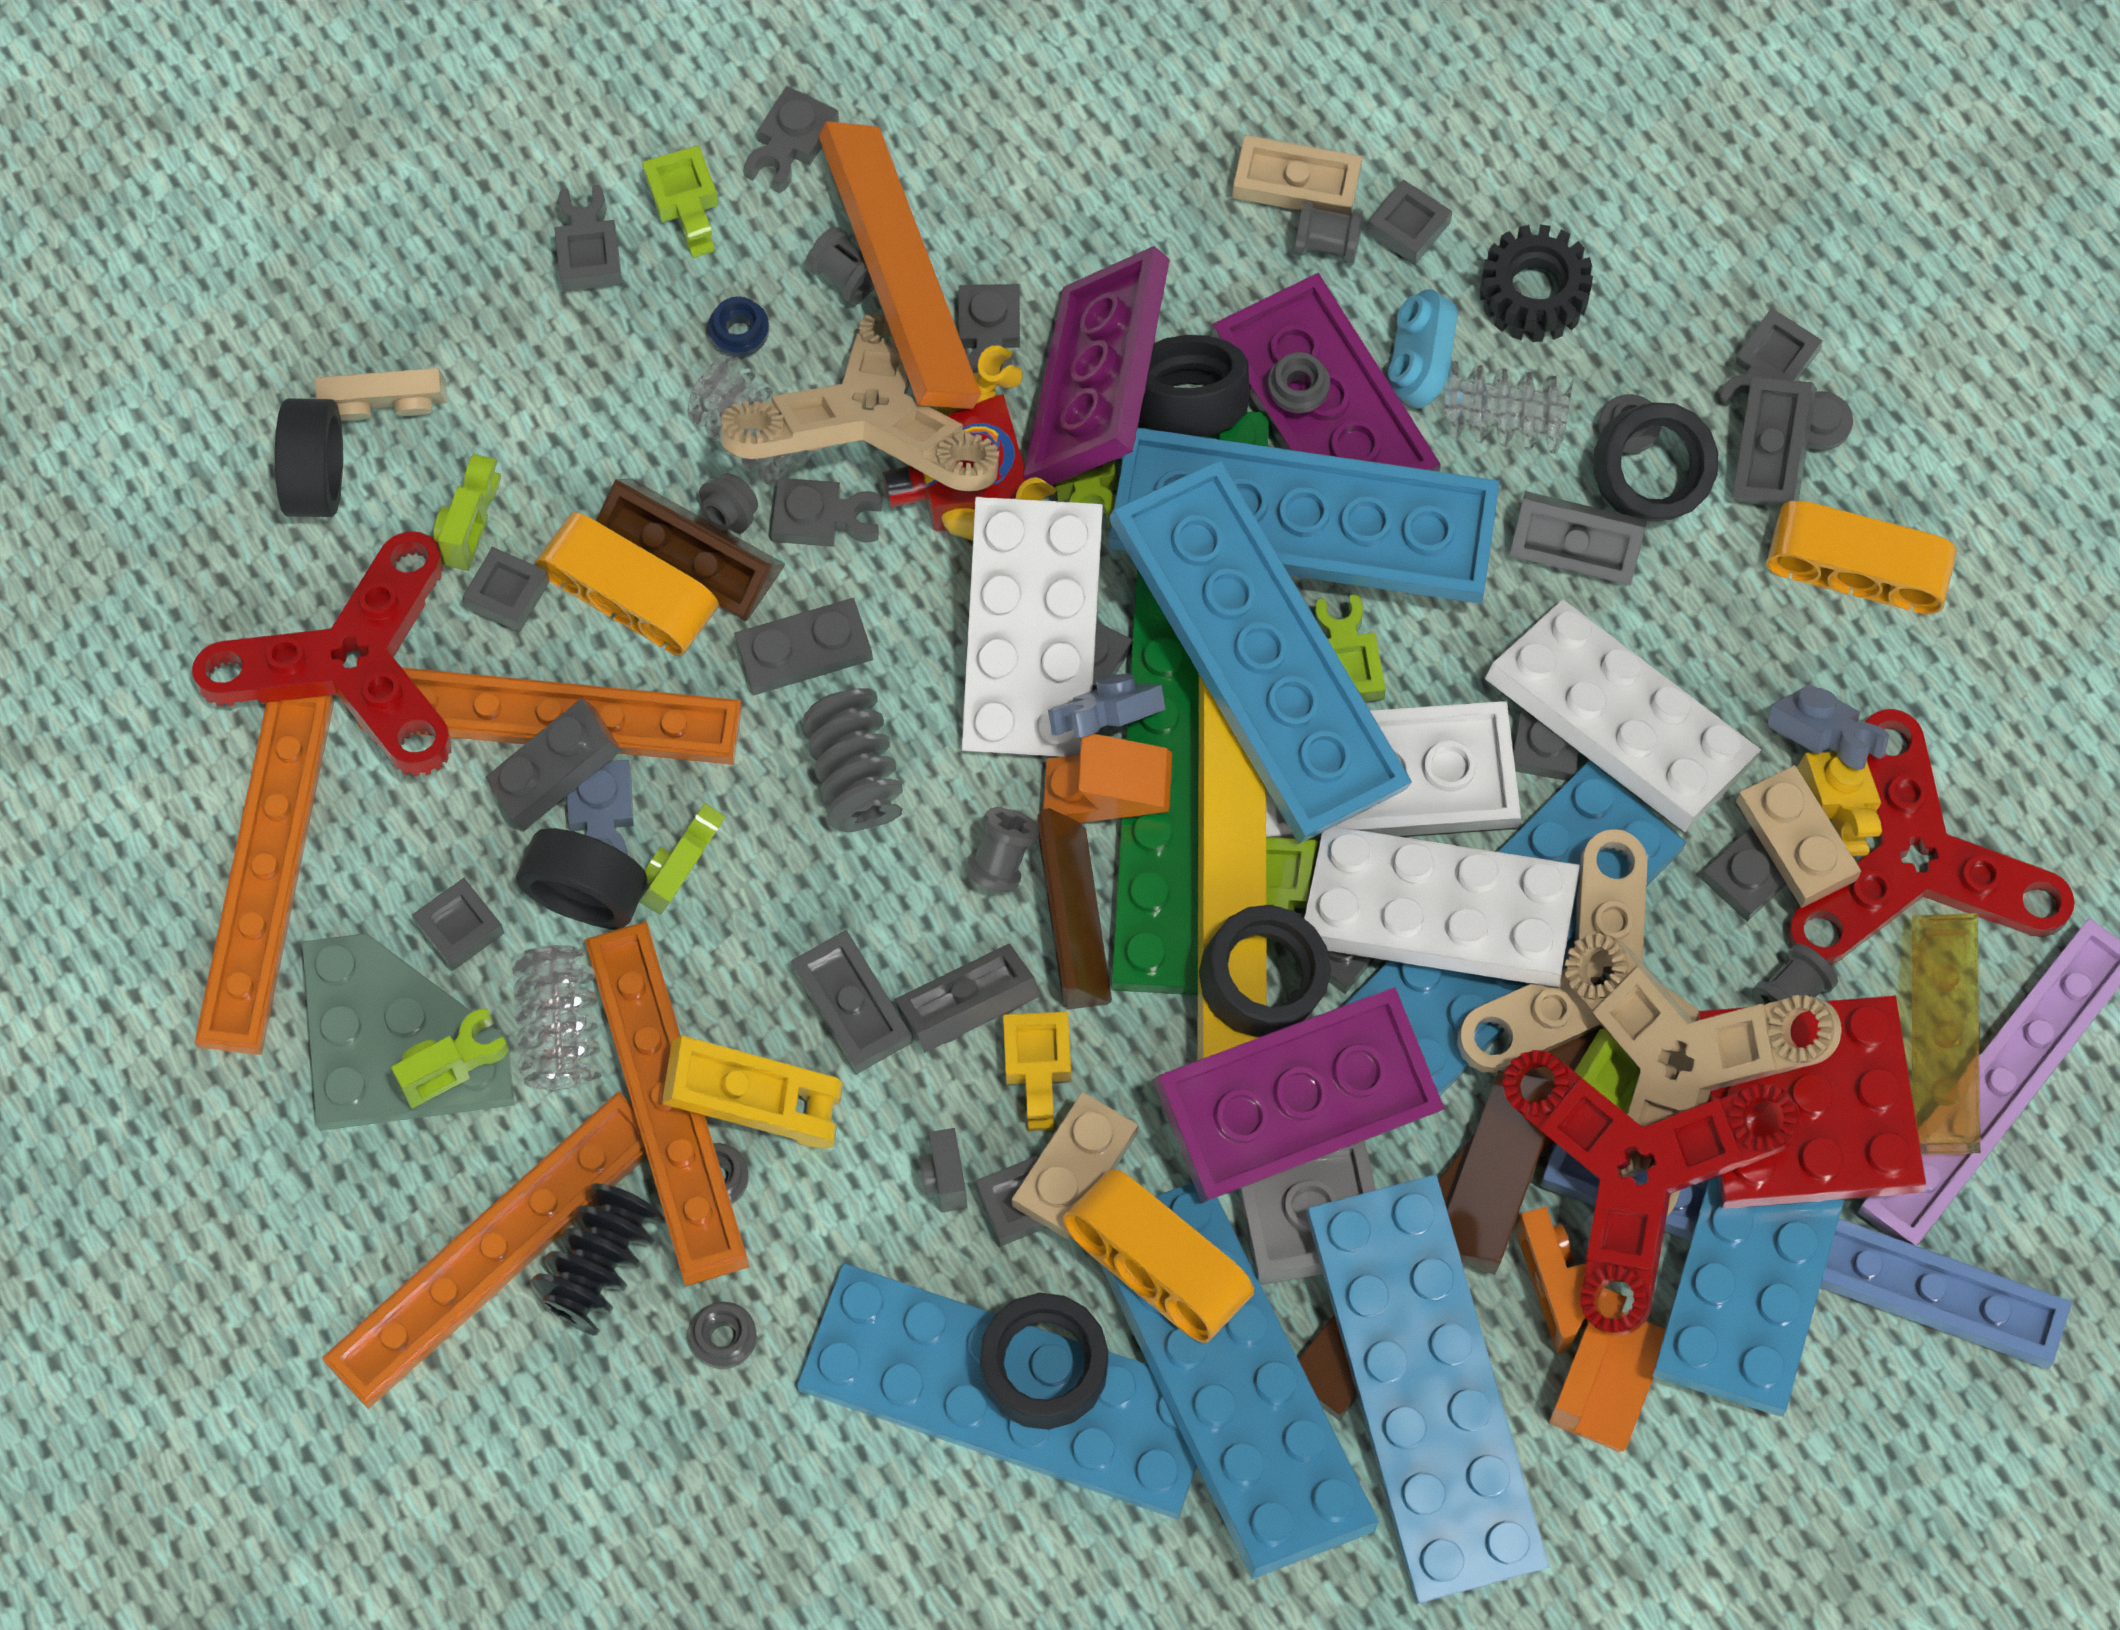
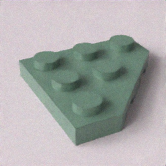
(361, 1021)

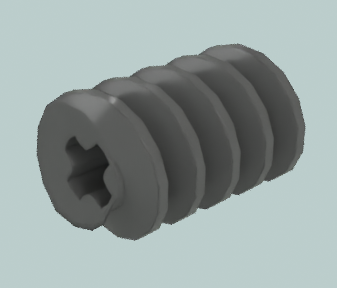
(850, 760)

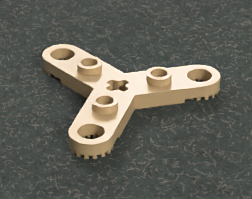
(839, 416)
(1552, 1016)
(1724, 1047)

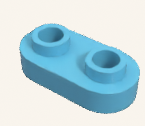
(1423, 347)

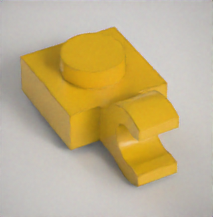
(1845, 796)
(1037, 1056)

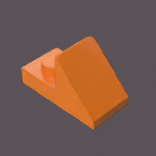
(1109, 780)
(1556, 1286)

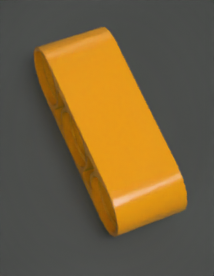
(1862, 555)
(627, 581)
(1158, 1255)

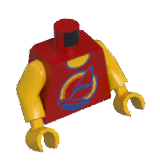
(990, 418)

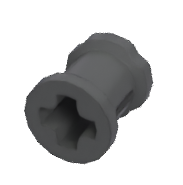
(1328, 232)
(840, 264)
(1001, 849)
(1801, 975)

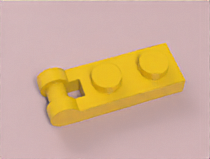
(751, 1091)

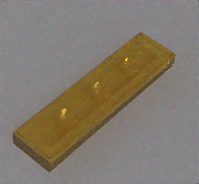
(1946, 1033)

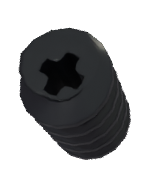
(594, 1254)

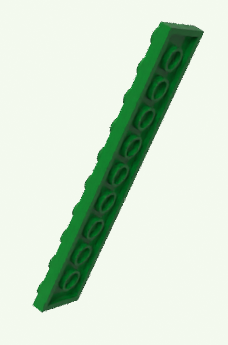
(1160, 851)

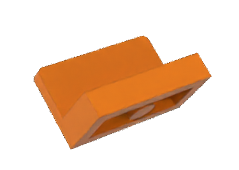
(1608, 1379)

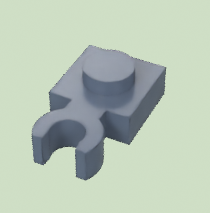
(1113, 703)
(1823, 722)
(603, 804)

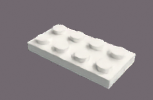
(1030, 622)
(1623, 715)
(1457, 769)
(1442, 905)

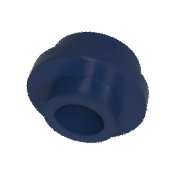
(735, 311)

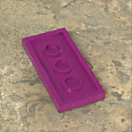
(1097, 368)
(1361, 411)
(1298, 1094)

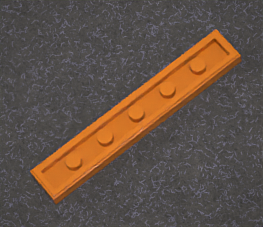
(899, 266)
(638, 719)
(264, 875)
(674, 1138)
(487, 1254)

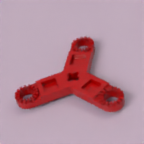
(313, 665)
(1958, 876)
(1633, 1216)

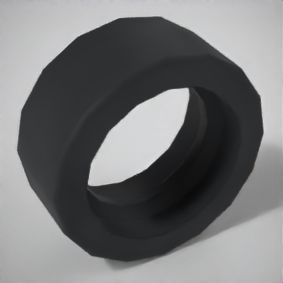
(1198, 409)
(308, 457)
(1702, 462)
(581, 878)
(1292, 933)
(1051, 1310)

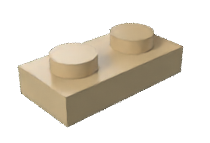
(1295, 173)
(408, 391)
(1798, 836)
(1076, 1157)

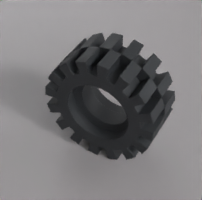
(1536, 252)

